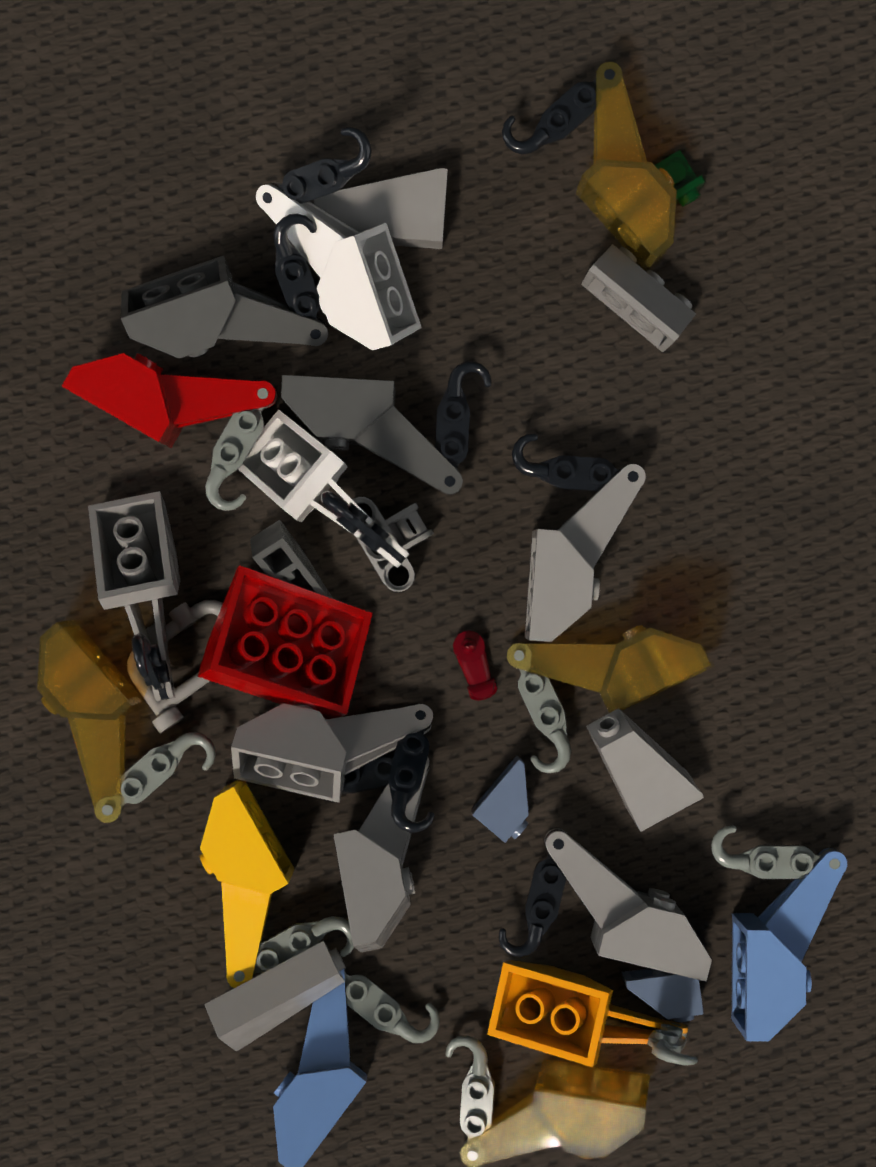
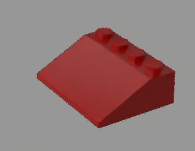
(286, 644)

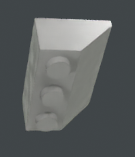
(639, 297)

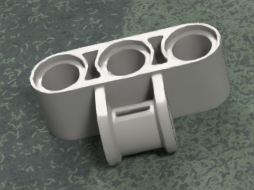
(399, 532)

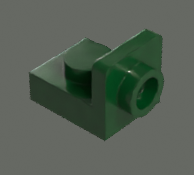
(684, 178)

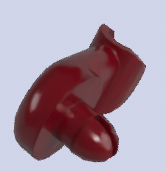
(473, 660)

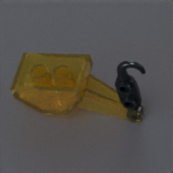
(621, 186)

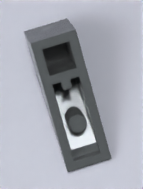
(284, 559)

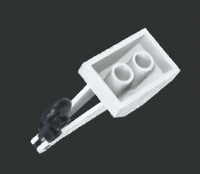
(358, 271)
(298, 474)

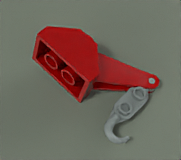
(165, 403)

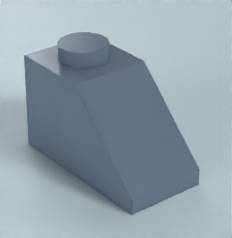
(505, 803)
(668, 993)

